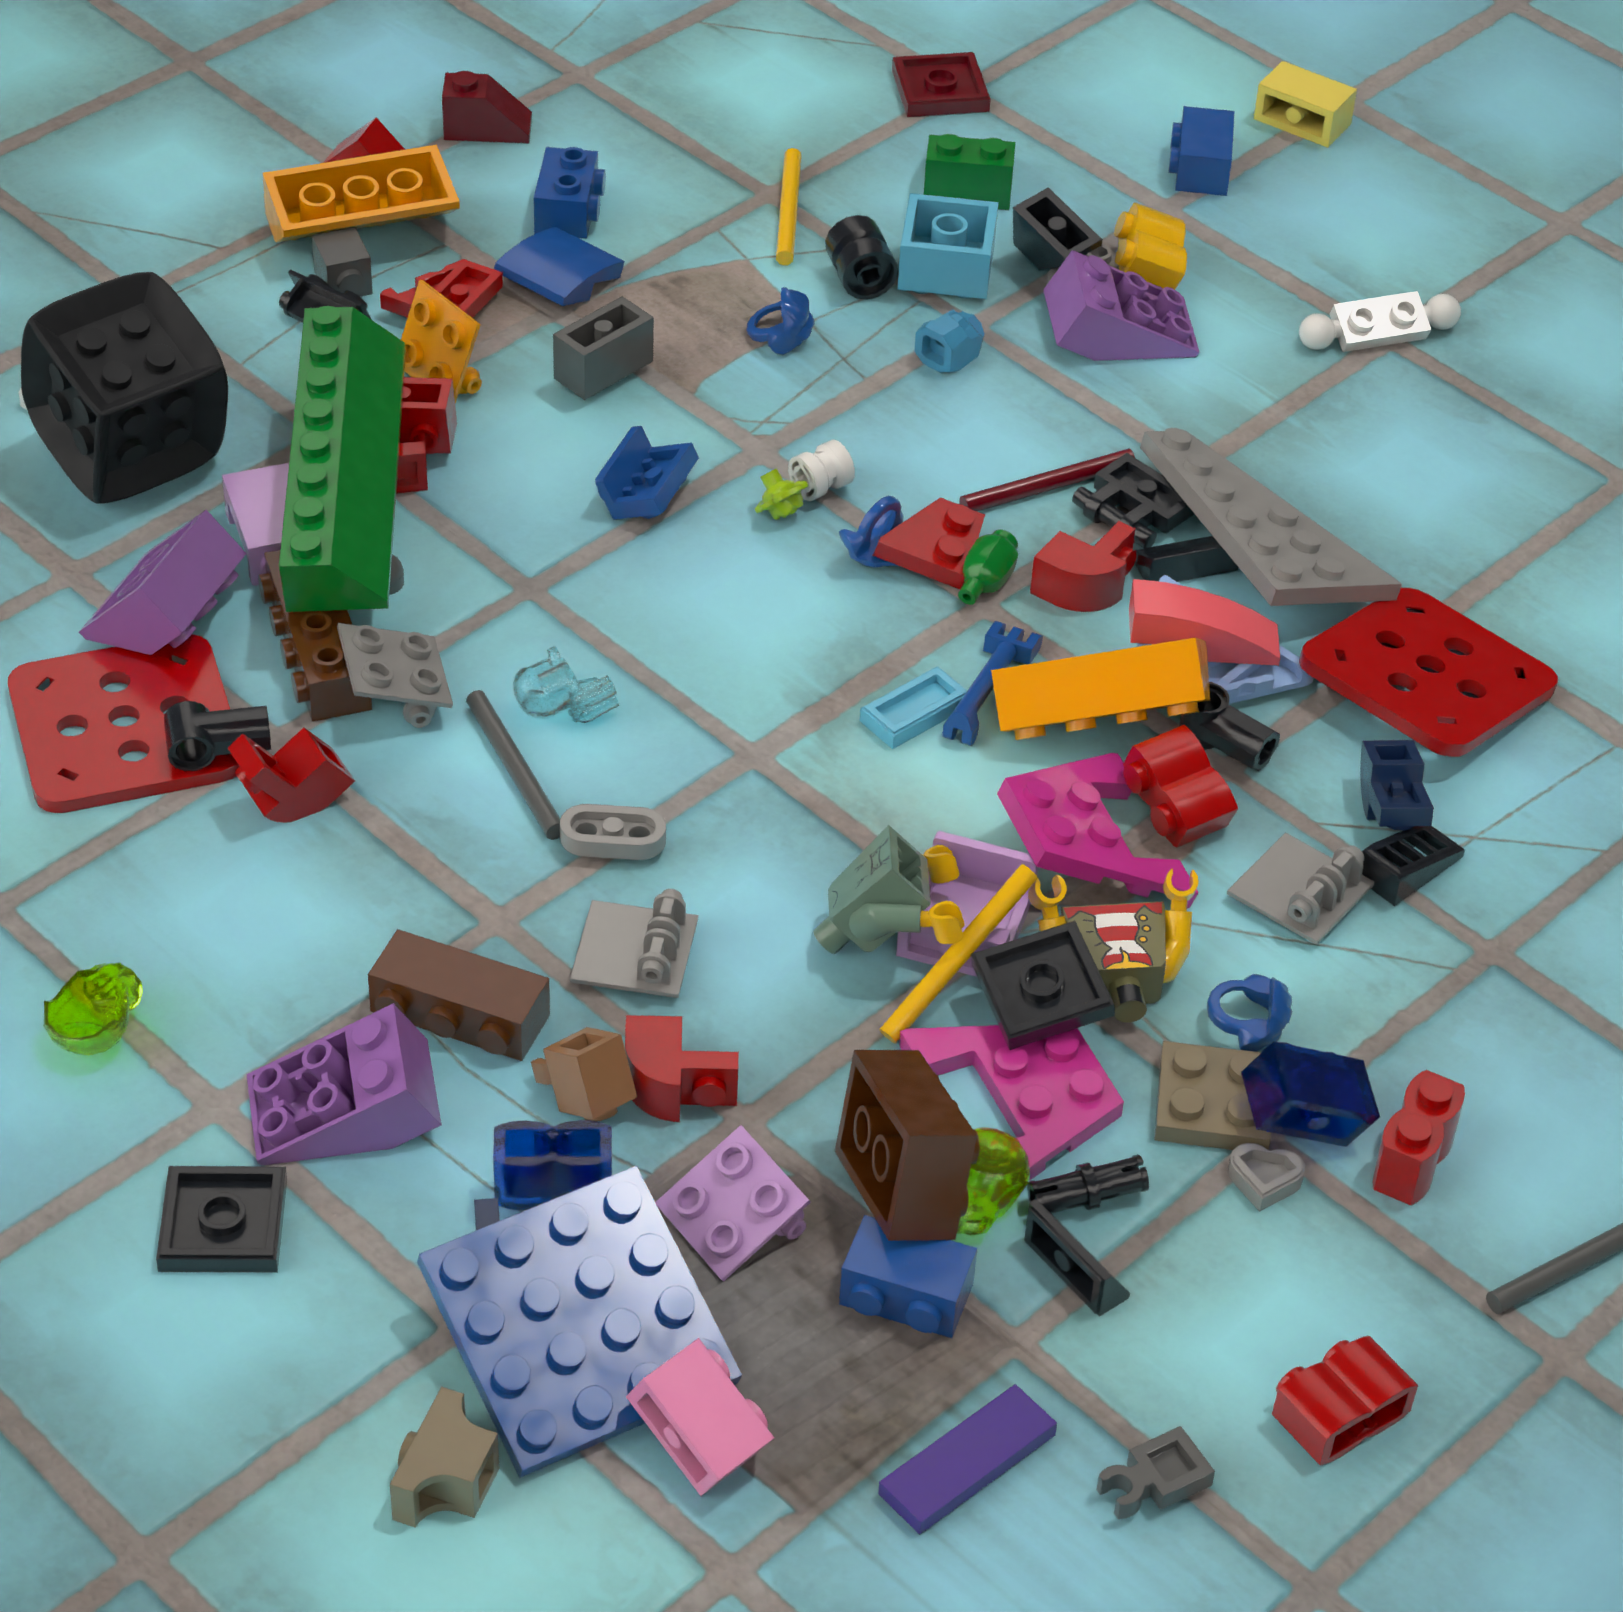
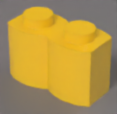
(1151, 245)

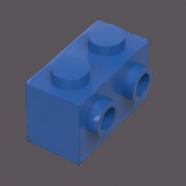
(568, 191)

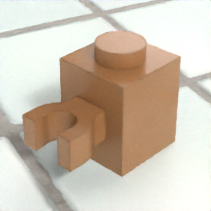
(587, 1073)

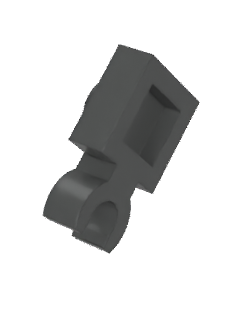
(1162, 1469)

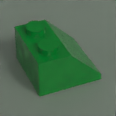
(970, 168)

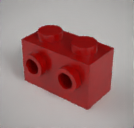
(429, 413)

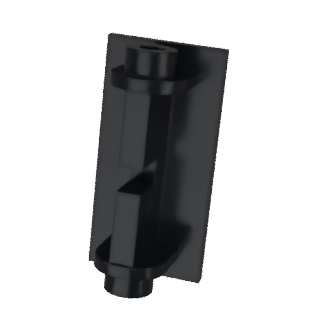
(315, 293)

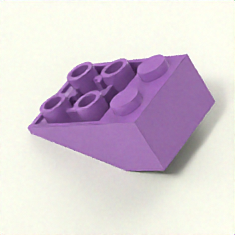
(1116, 313)
(345, 1092)

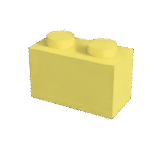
(1305, 104)

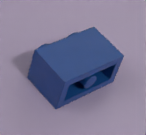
(1202, 150)
(907, 1279)

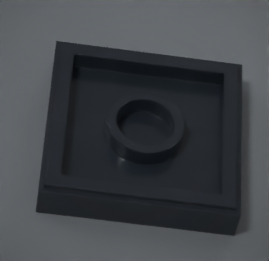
(1042, 985)
(222, 1219)

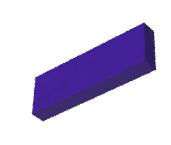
(967, 1458)

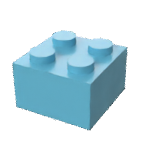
(947, 246)

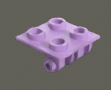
(734, 1203)

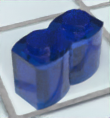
(546, 1162)

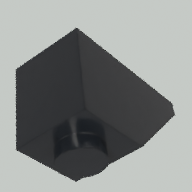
(1050, 230)

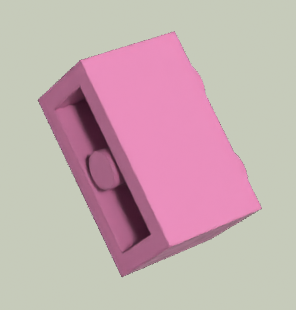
(700, 1416)

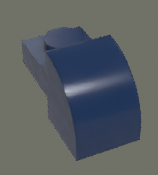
(1393, 784)

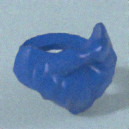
(795, 327)
(878, 521)
(1253, 1033)

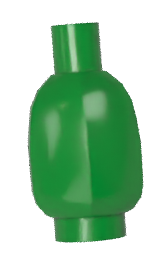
(988, 565)

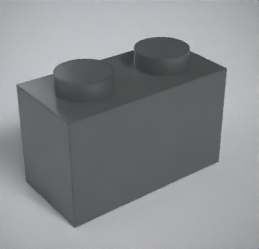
(603, 347)

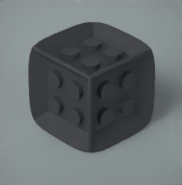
(124, 386)

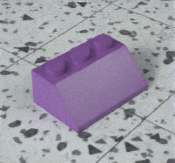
(168, 589)

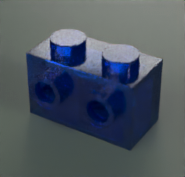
(1310, 1094)

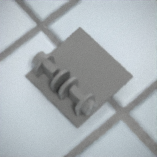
(396, 669)
(1303, 886)
(636, 946)

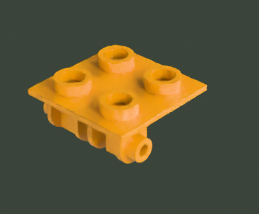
(440, 341)

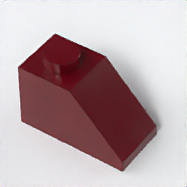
(482, 110)

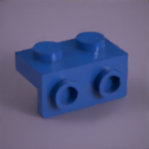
(642, 477)

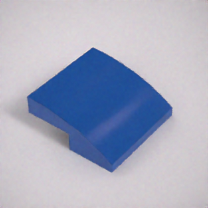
(559, 266)

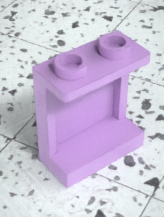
(257, 507)
(981, 874)

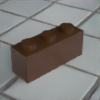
(460, 994)

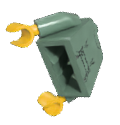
(888, 894)

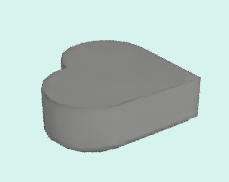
(1265, 1174)

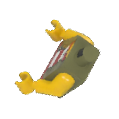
(1130, 943)

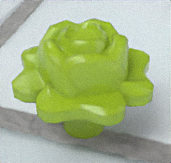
(781, 495)

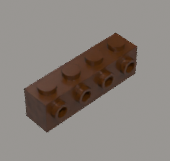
(312, 649)

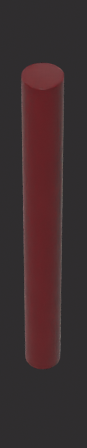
(1039, 483)

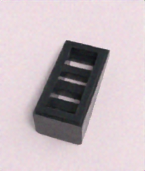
(1398, 883)

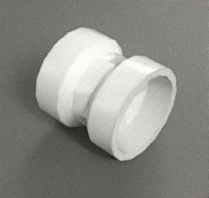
(824, 469)

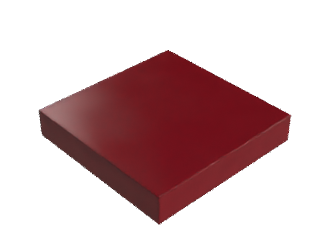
(940, 84)

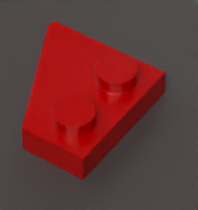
(461, 282)

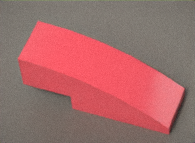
(1176, 612)

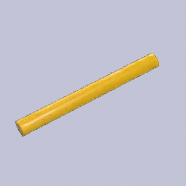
(788, 207)
(958, 953)

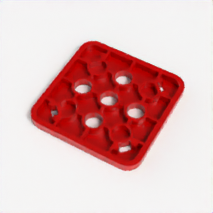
(1433, 709)
(88, 767)

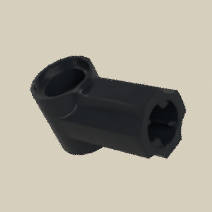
(1231, 730)
(199, 735)

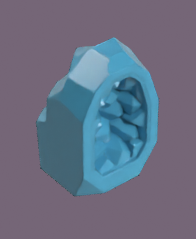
(949, 341)

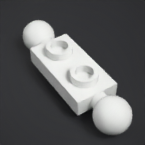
(1379, 321)

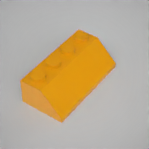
(358, 193)
(1102, 686)

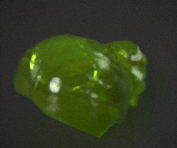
(93, 1008)
(994, 1180)

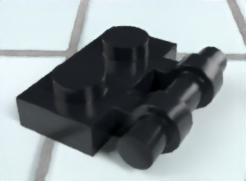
(1138, 490)

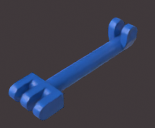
(1003, 651)

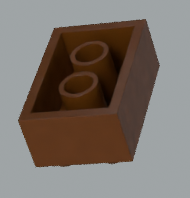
(906, 1145)

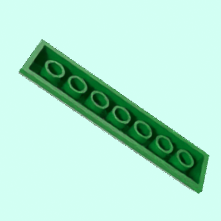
(342, 464)

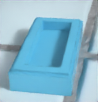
(912, 707)

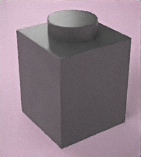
(343, 261)

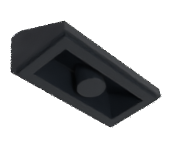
(1184, 560)
(1072, 1261)

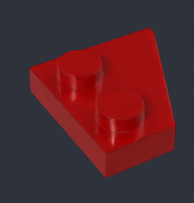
(933, 541)

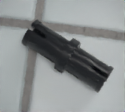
(1090, 1185)

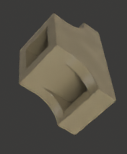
(444, 1463)

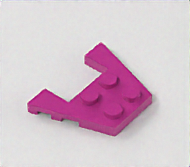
(1071, 831)
(1046, 1089)

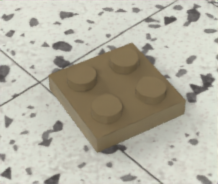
(1205, 1097)

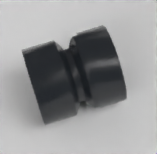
(861, 257)

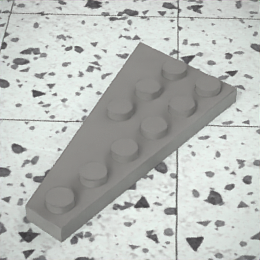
(1267, 538)

